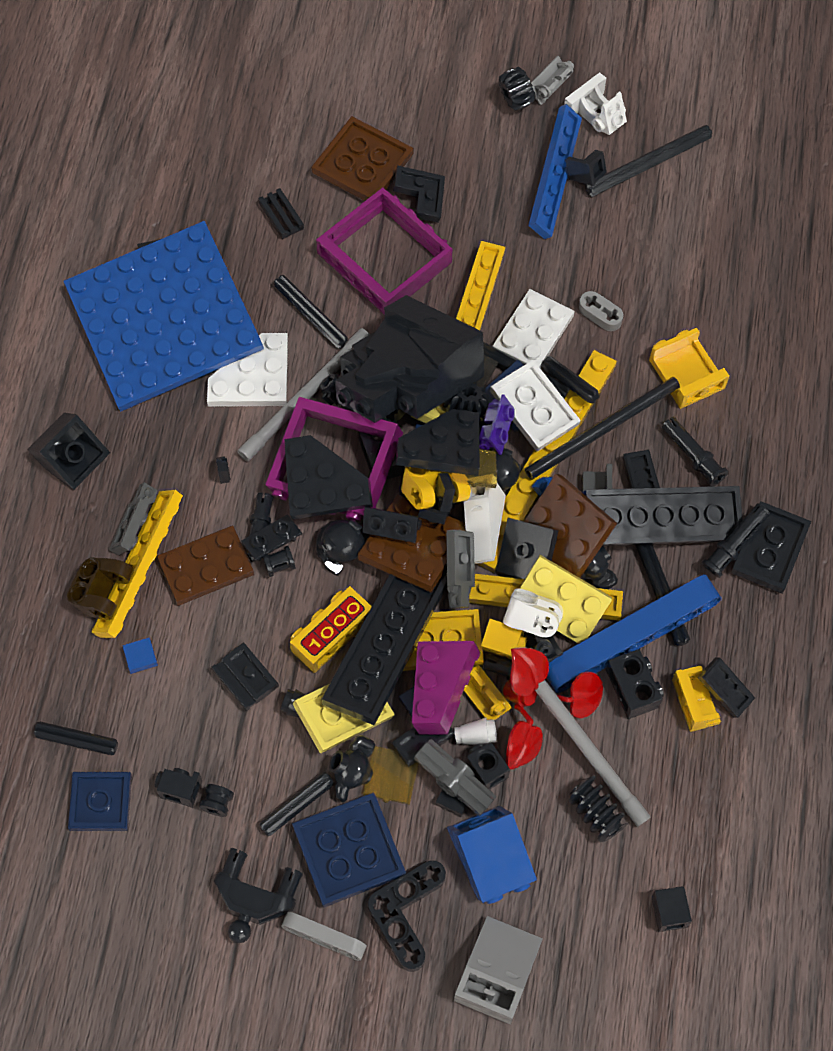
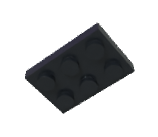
(772, 549)

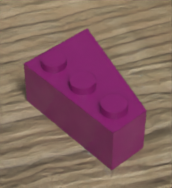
(440, 679)

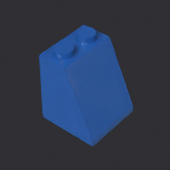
(492, 854)

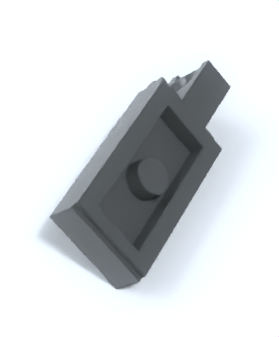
(133, 518)
(460, 567)

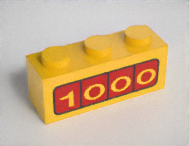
(330, 629)

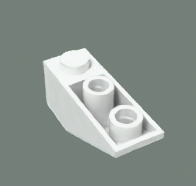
(483, 518)

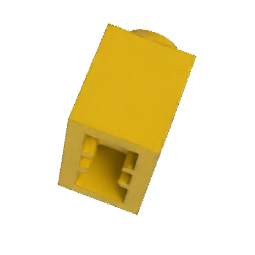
(501, 638)

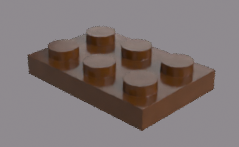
(205, 565)

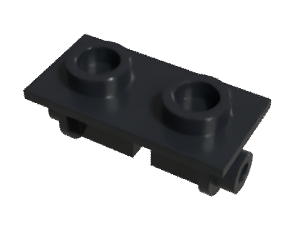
(391, 524)
(271, 538)
(546, 645)

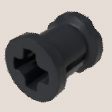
(279, 561)

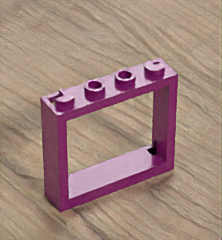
(383, 201)
(345, 418)

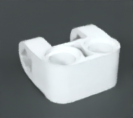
(529, 613)

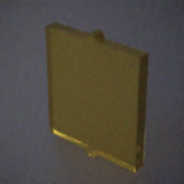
(487, 473)
(391, 777)

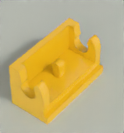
(695, 699)

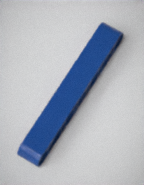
(633, 631)

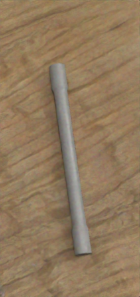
(258, 440)
(628, 801)

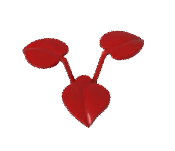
(527, 671)

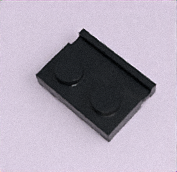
(245, 676)

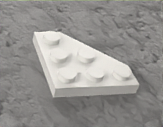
(254, 379)

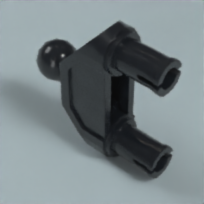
(251, 902)

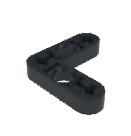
(398, 903)

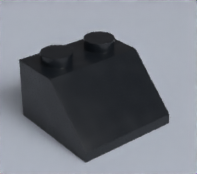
(69, 450)

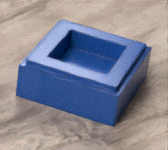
(140, 655)

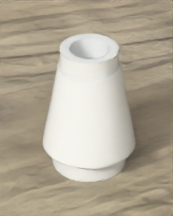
(476, 732)

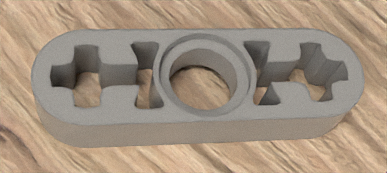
(324, 936)

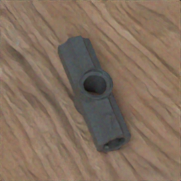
(455, 777)

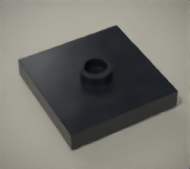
(523, 545)

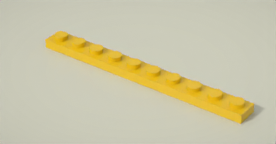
(522, 495)

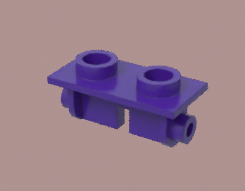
(500, 415)

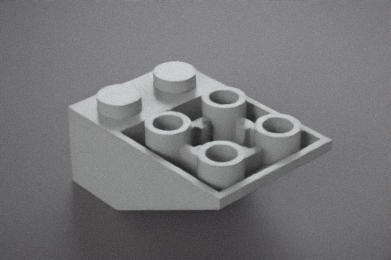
(498, 970)

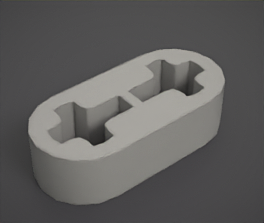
(602, 309)

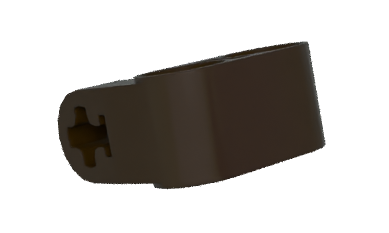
(94, 583)

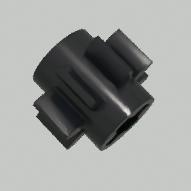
(329, 389)

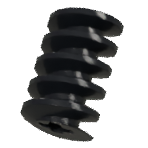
(597, 809)

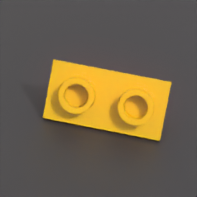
(486, 695)

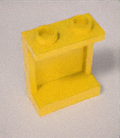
(690, 365)

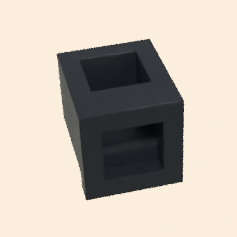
(178, 786)

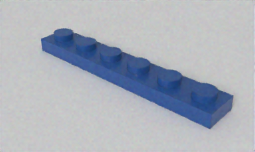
(555, 172)

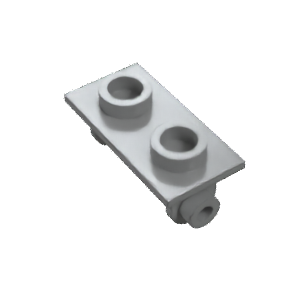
(551, 78)

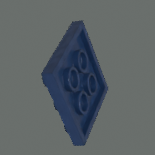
(349, 849)

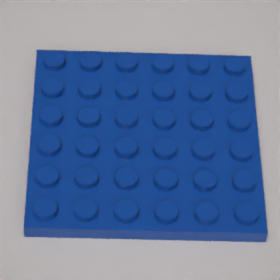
(163, 315)

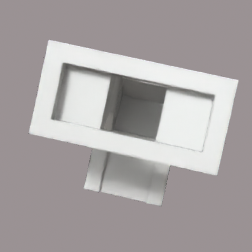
(590, 98)

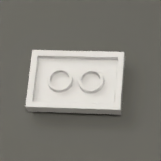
(534, 328)
(538, 405)

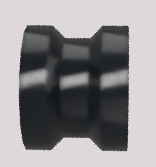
(216, 800)

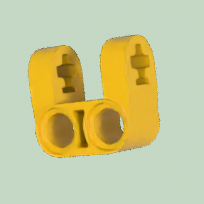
(420, 486)

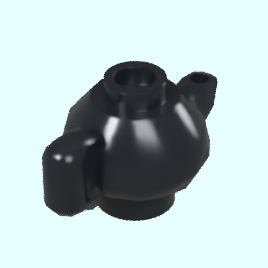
(599, 572)
(352, 766)

